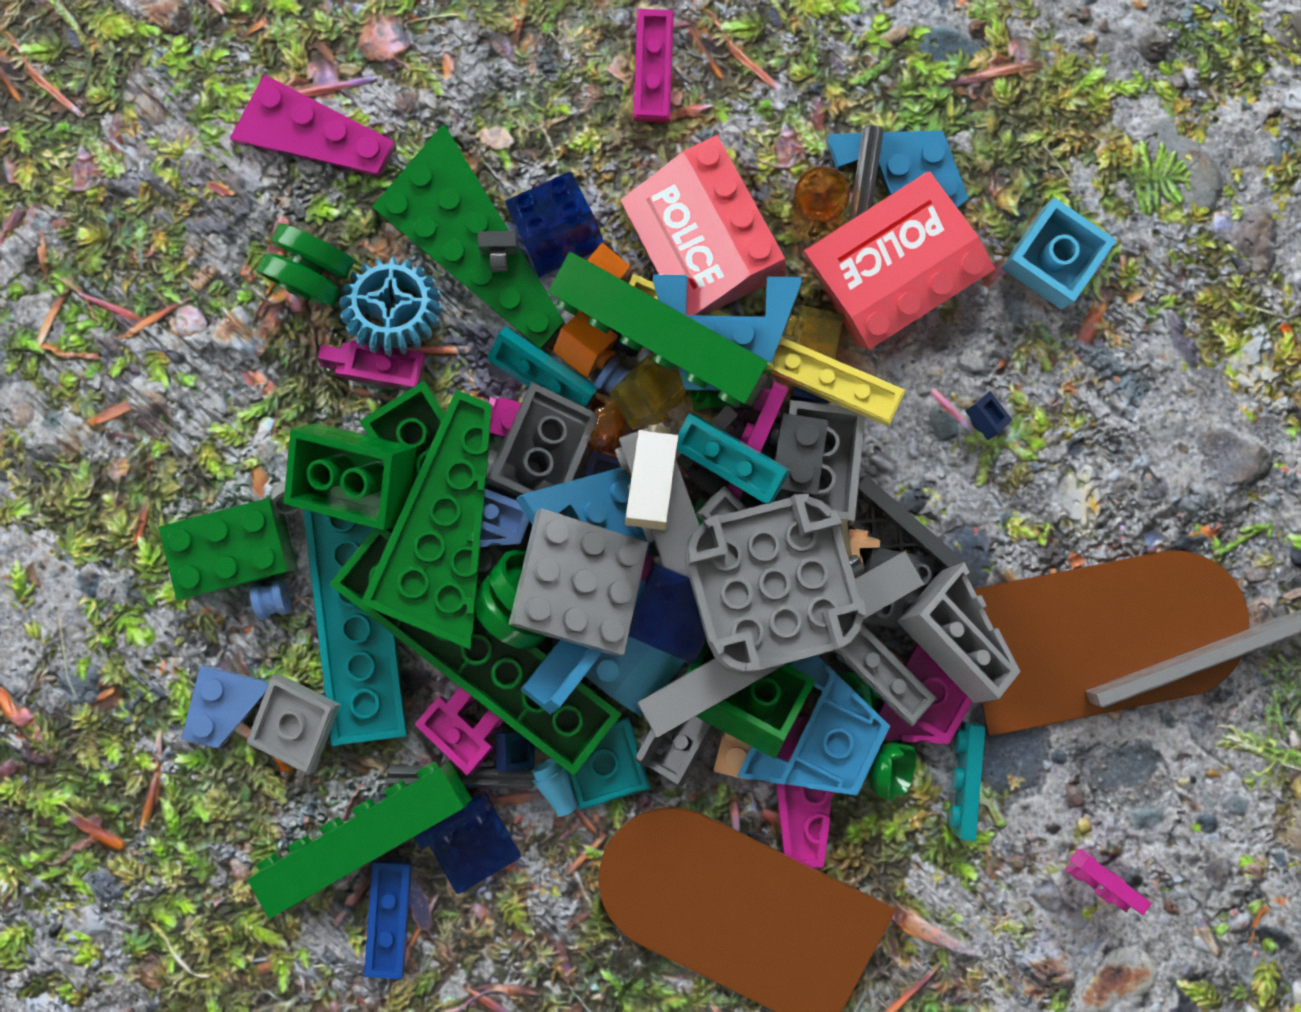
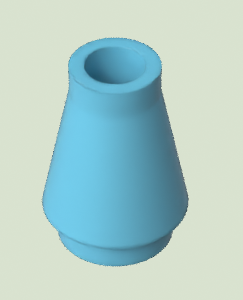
(555, 786)

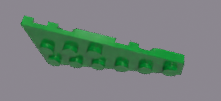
(441, 211)
(434, 549)

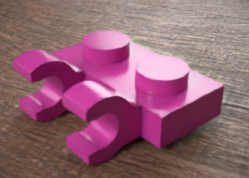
(455, 734)
(1115, 888)

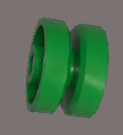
(304, 269)
(496, 600)

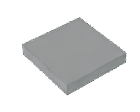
(293, 723)

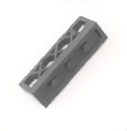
(907, 525)

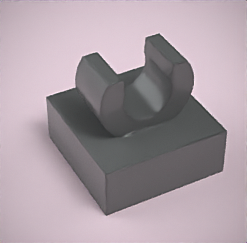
(498, 245)

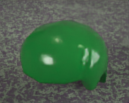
(892, 770)

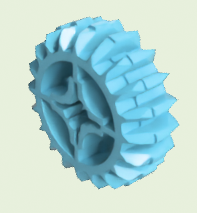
(362, 299)

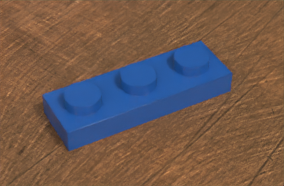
(388, 919)

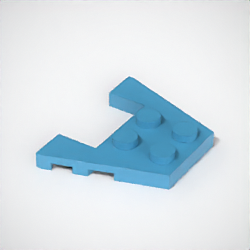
(904, 159)
(755, 334)
(591, 499)
(835, 744)

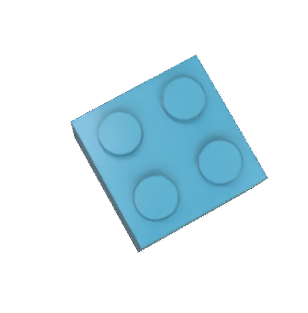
(1058, 254)

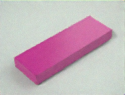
(653, 65)

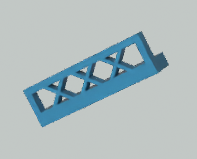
(562, 671)

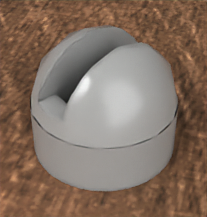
(278, 500)

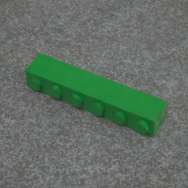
(661, 329)
(359, 839)

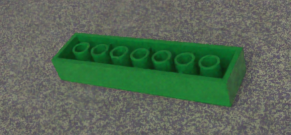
(491, 672)

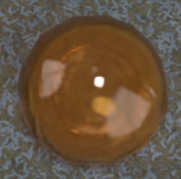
(821, 194)
(609, 425)

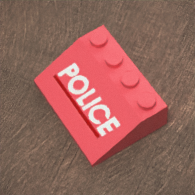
(704, 226)
(898, 261)

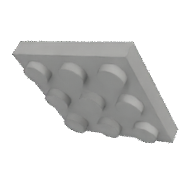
(578, 583)

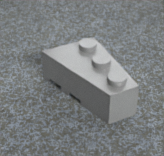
(959, 636)

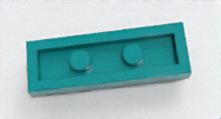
(533, 365)
(731, 458)
(967, 780)

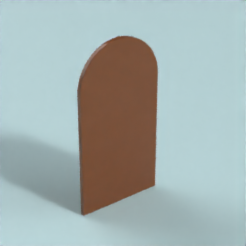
(1106, 623)
(739, 910)

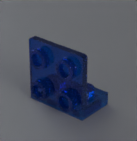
(553, 222)
(669, 615)
(471, 843)

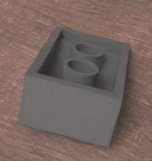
(541, 444)

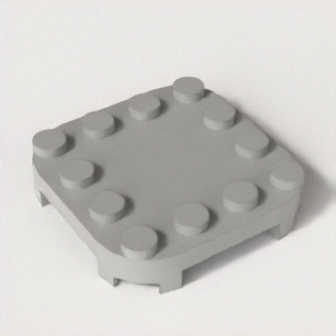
(774, 584)

